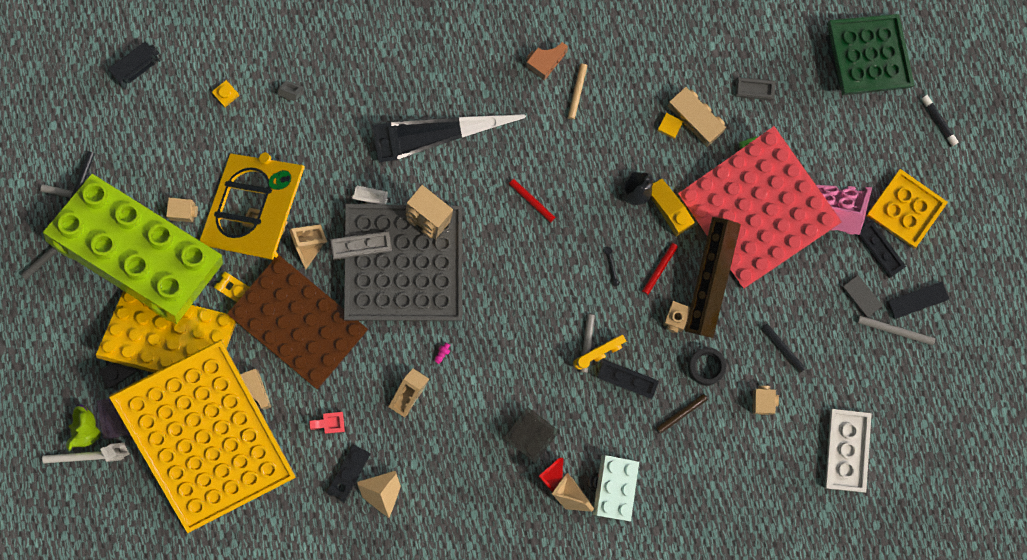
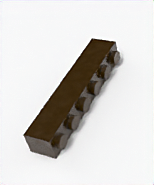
(712, 277)

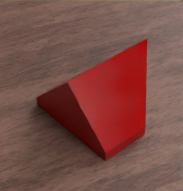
(552, 475)

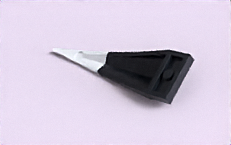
(409, 136)

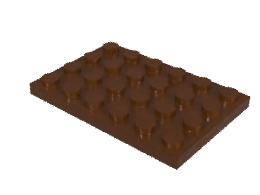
(297, 322)

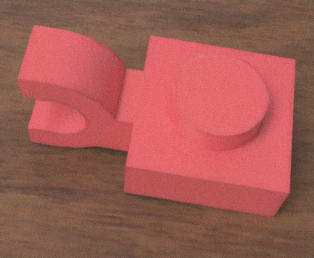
(332, 423)

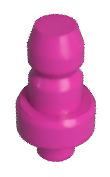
(443, 350)

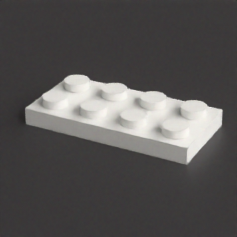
(848, 450)

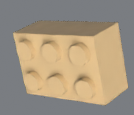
(428, 212)

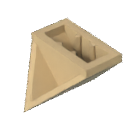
(308, 242)
(381, 491)
(571, 496)

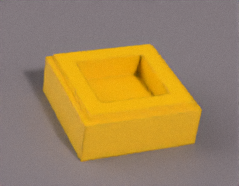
(670, 126)

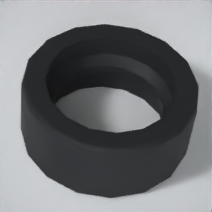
(711, 352)

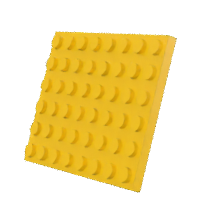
(203, 436)

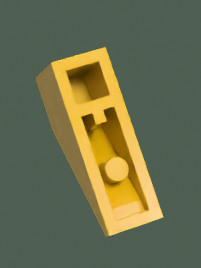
(671, 208)

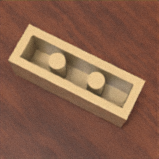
(697, 116)

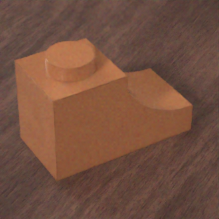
(544, 61)

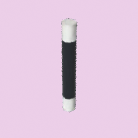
(939, 120)

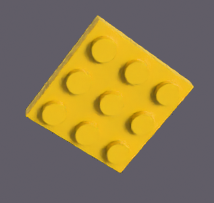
(907, 208)

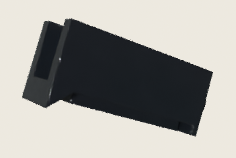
(135, 63)

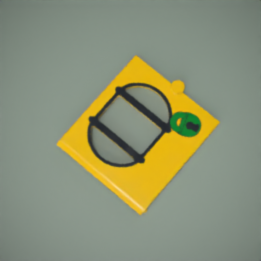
(268, 227)

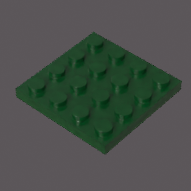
(870, 54)

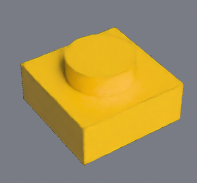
(225, 93)

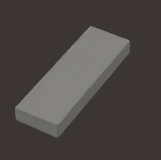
(361, 245)

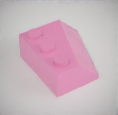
(848, 205)

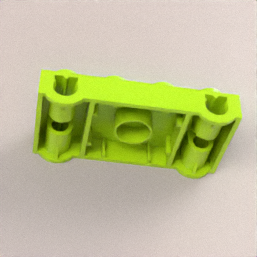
(133, 248)

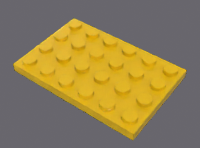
(151, 343)

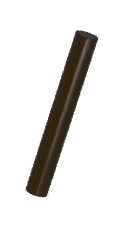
(682, 413)

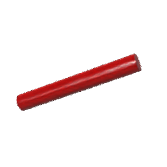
(530, 199)
(659, 269)

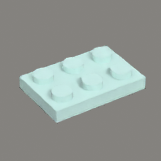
(616, 488)

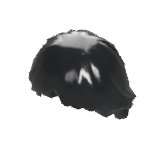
(637, 188)

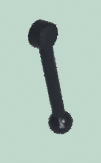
(608, 251)

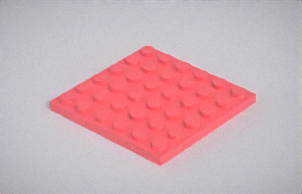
(769, 197)

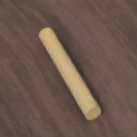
(577, 91)

